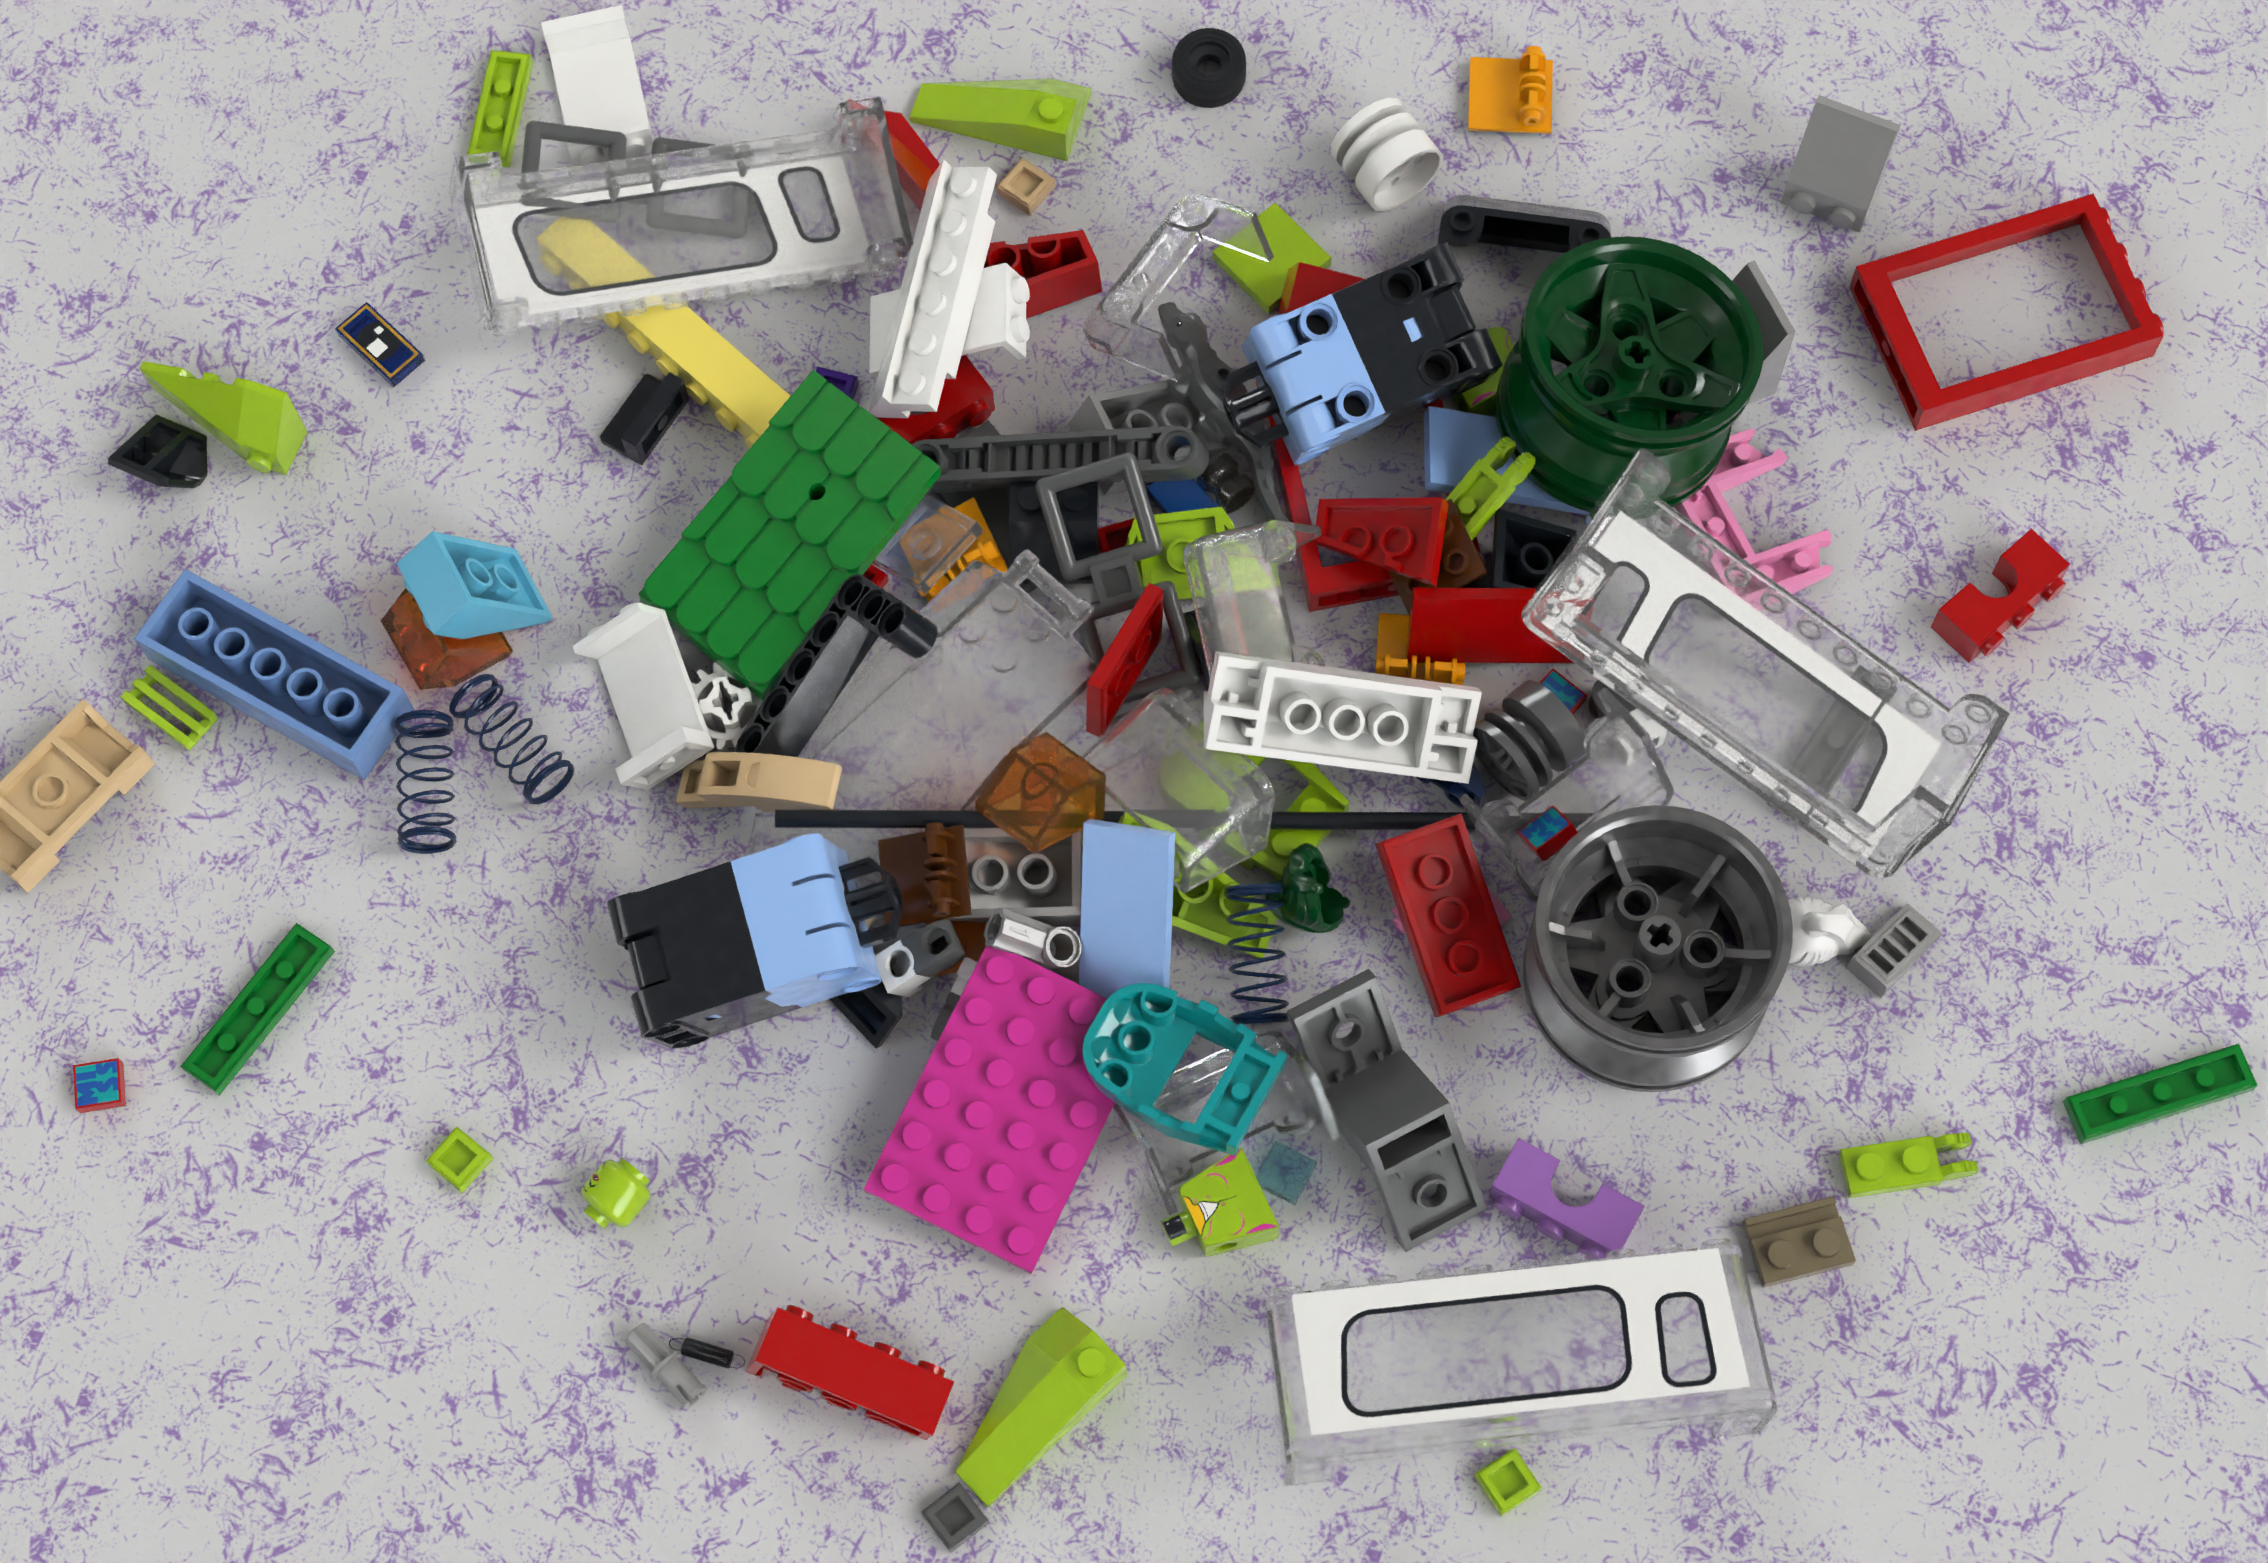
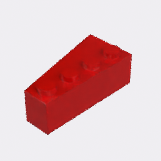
(1055, 266)

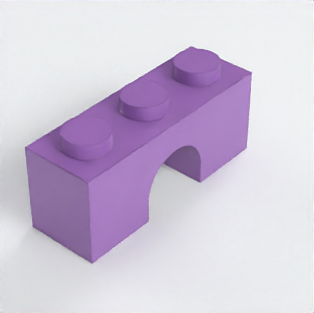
(1526, 1190)

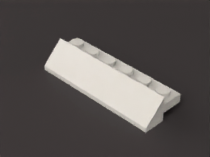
(936, 292)
(1340, 717)

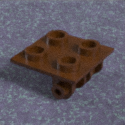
(1458, 563)
(929, 873)

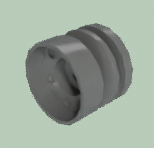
(1528, 740)

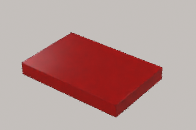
(1124, 660)

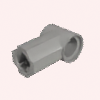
(1032, 939)

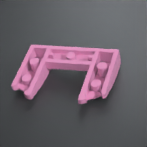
(1789, 565)

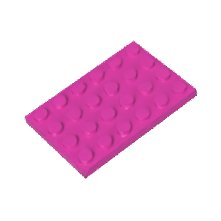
(999, 1113)

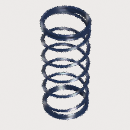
(481, 705)
(428, 829)
(1255, 1016)

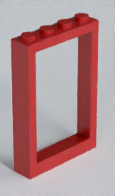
(1907, 363)
(1333, 584)

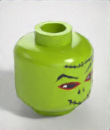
(615, 1193)

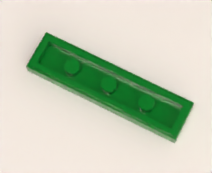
(257, 1009)
(2159, 1093)

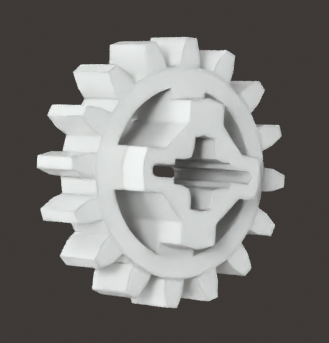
(743, 702)

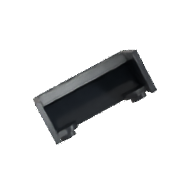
(1518, 224)

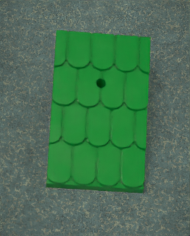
(788, 531)

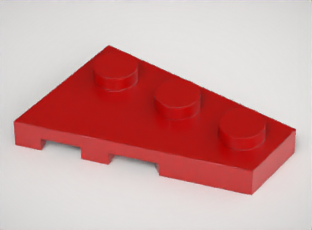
(1387, 532)

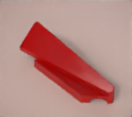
(912, 157)

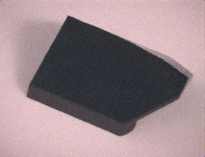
(164, 454)

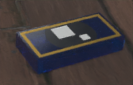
(380, 344)

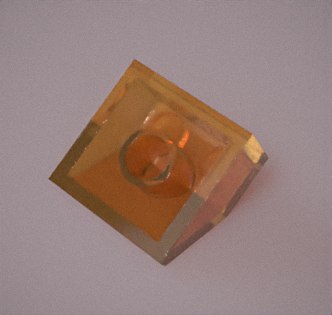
(438, 659)
(1043, 793)

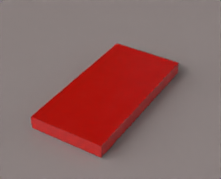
(1474, 627)
(1448, 915)

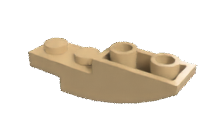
(759, 781)

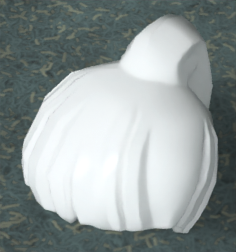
(1823, 931)

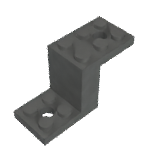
(1388, 1110)

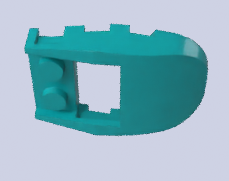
(1141, 1042)

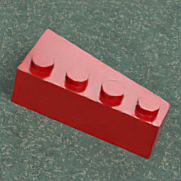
(851, 1371)

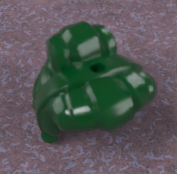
(1305, 894)

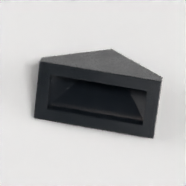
(871, 1011)

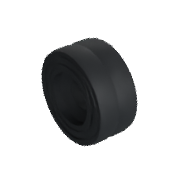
(1214, 46)

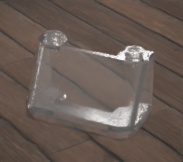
(1172, 783)

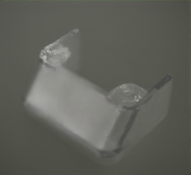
(1114, 319)
(1241, 592)
(1614, 776)
(1291, 1107)

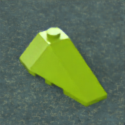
(1019, 114)
(244, 416)
(1206, 908)
(1046, 1393)

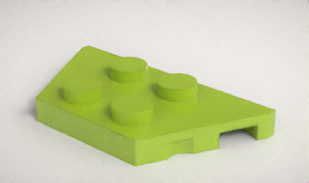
(1177, 531)

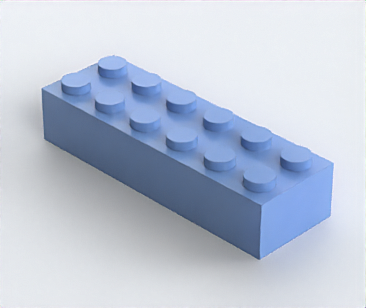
(274, 673)

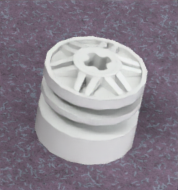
(1386, 154)

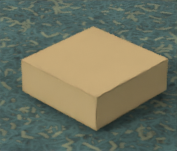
(1026, 186)

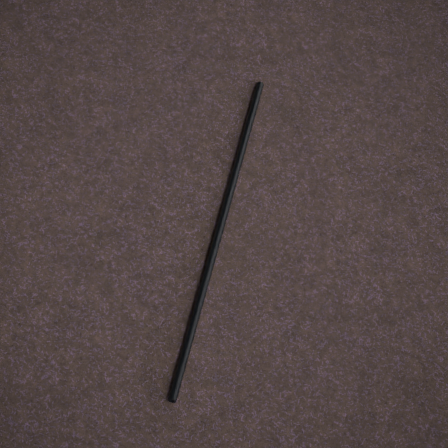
(975, 819)

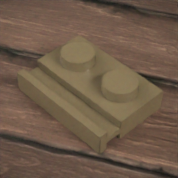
(1798, 1242)

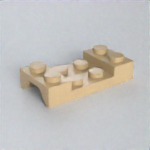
(61, 789)

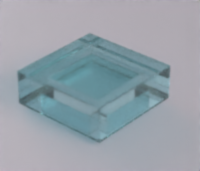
(1285, 1172)

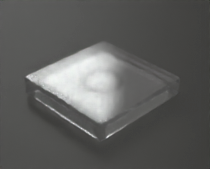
(928, 544)

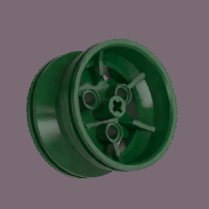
(1642, 340)

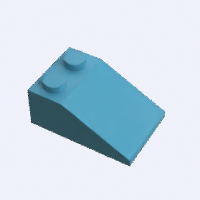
(471, 587)

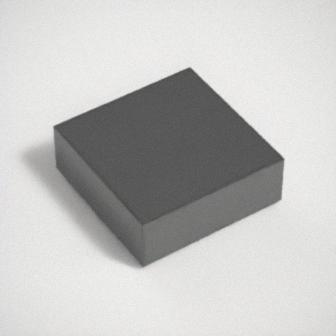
(955, 1517)

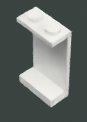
(598, 80)
(995, 320)
(648, 694)

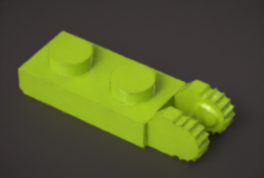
(1484, 490)
(1903, 1164)

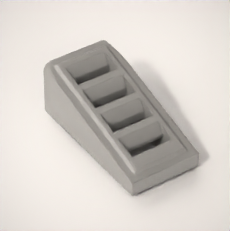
(1870, 972)

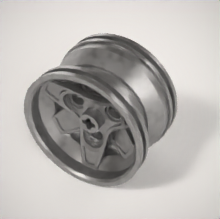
(1714, 872)

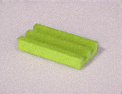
(143, 687)

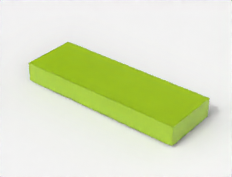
(501, 104)

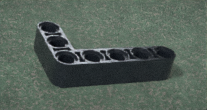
(829, 660)

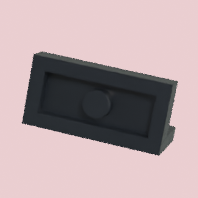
(645, 416)

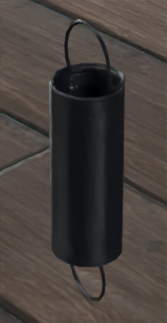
(707, 1352)

